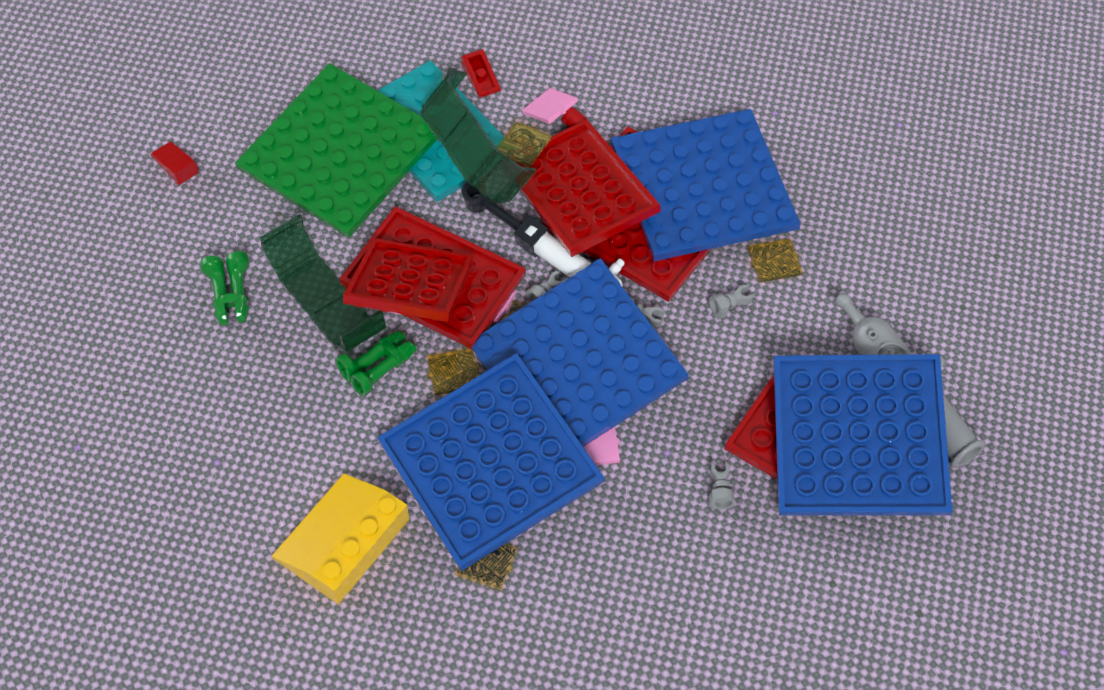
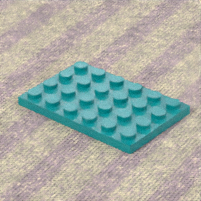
(435, 168)

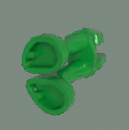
(214, 269)
(394, 355)

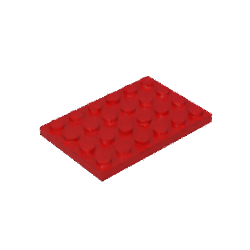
(585, 189)
(485, 289)

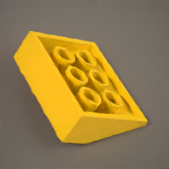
(342, 536)

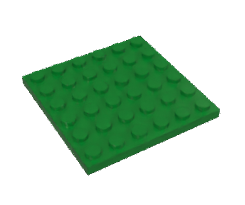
(338, 149)

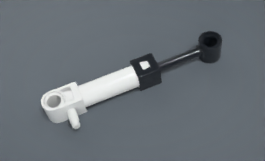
(533, 236)

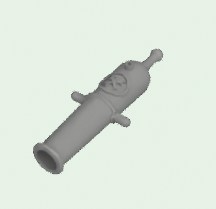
(878, 337)

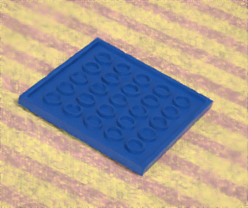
(710, 184)
(587, 351)
(861, 435)
(490, 461)

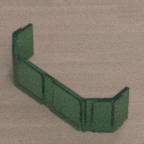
(468, 143)
(317, 287)

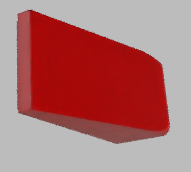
(480, 73)
(175, 162)

